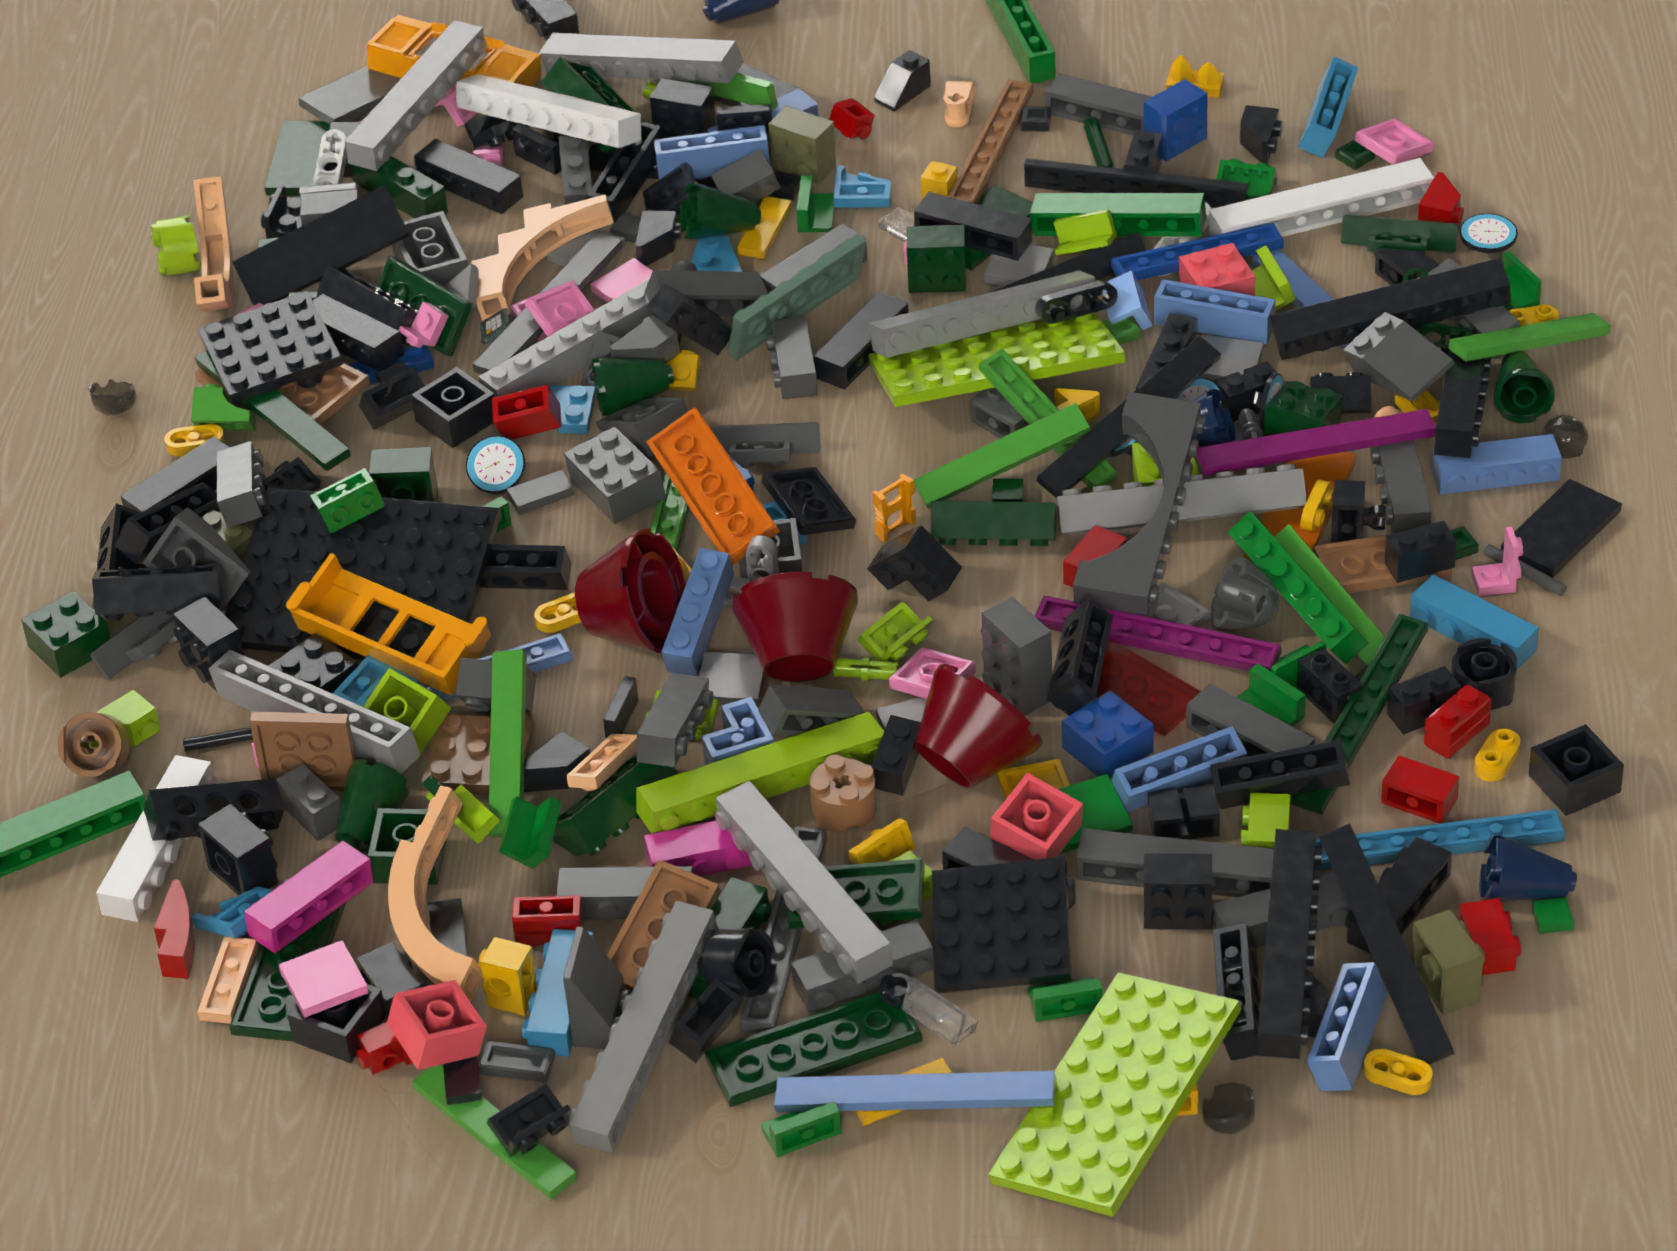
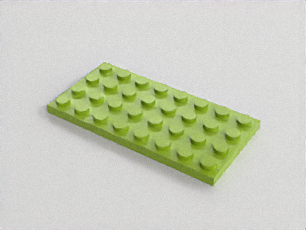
(1035, 347)
(1116, 1093)

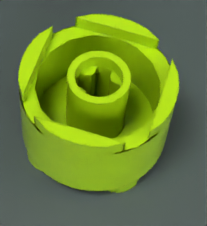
(176, 245)

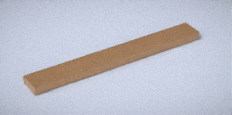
(992, 141)

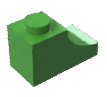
(213, 407)

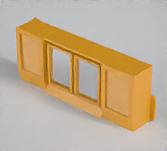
(398, 42)
(338, 601)

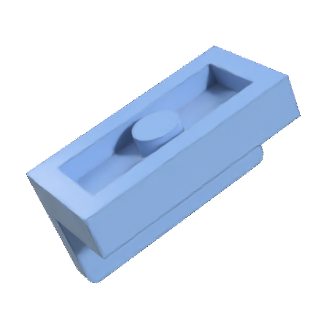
(1130, 301)

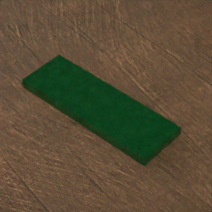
(266, 996)
(811, 1047)

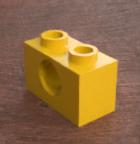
(508, 975)

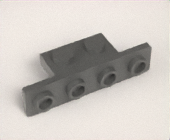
(768, 441)
(135, 642)

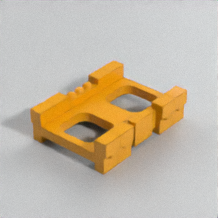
(902, 502)

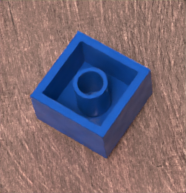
(1179, 116)
(1107, 735)

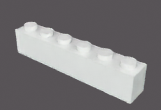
(143, 862)

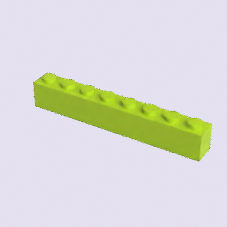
(769, 768)

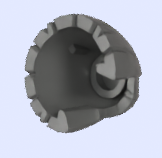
(1243, 597)

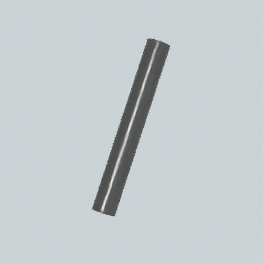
(1529, 572)

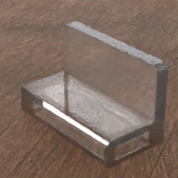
(937, 1013)

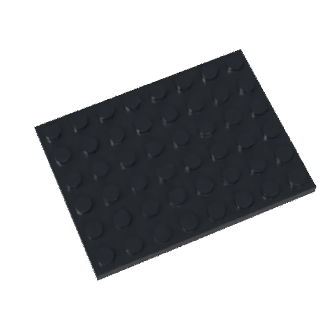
(407, 546)

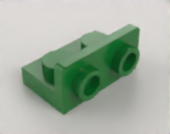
(1259, 176)
(348, 500)

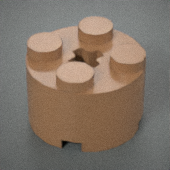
(91, 727)
(843, 794)

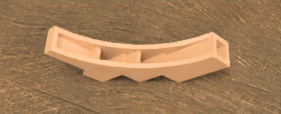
(522, 249)

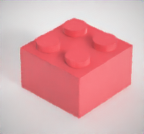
(1217, 269)
(1036, 819)
(436, 1024)

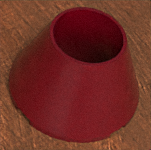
(632, 592)
(796, 622)
(971, 729)

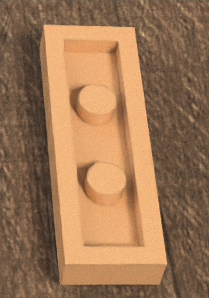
(603, 762)
(227, 980)

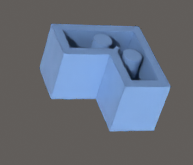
(741, 732)

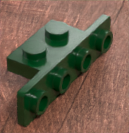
(1398, 234)

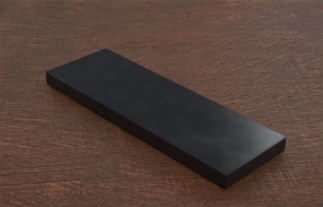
(331, 240)

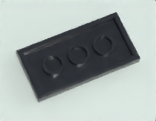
(1564, 526)

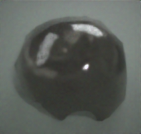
(113, 398)
(1569, 435)
(1229, 1108)

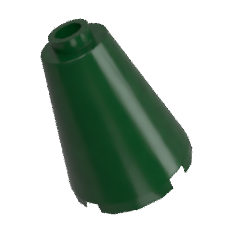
(715, 213)
(628, 381)
(1522, 389)
(365, 792)

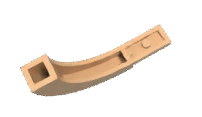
(216, 285)
(408, 898)

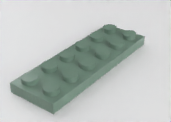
(797, 295)

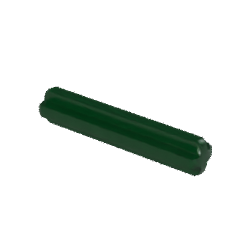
(1097, 143)

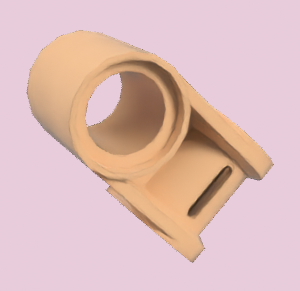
(959, 99)

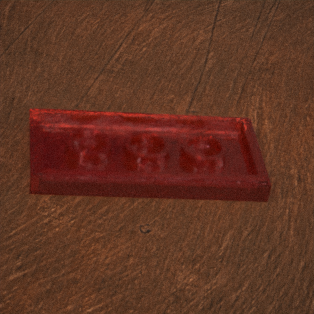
(1145, 687)

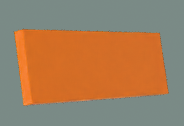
(1326, 468)
(711, 484)

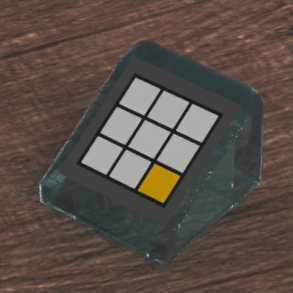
(494, 326)

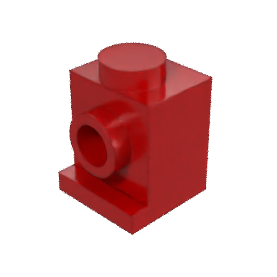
(852, 118)
(380, 1049)

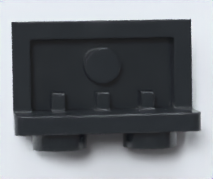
(743, 116)
(489, 130)
(536, 149)
(1353, 386)
(529, 1120)

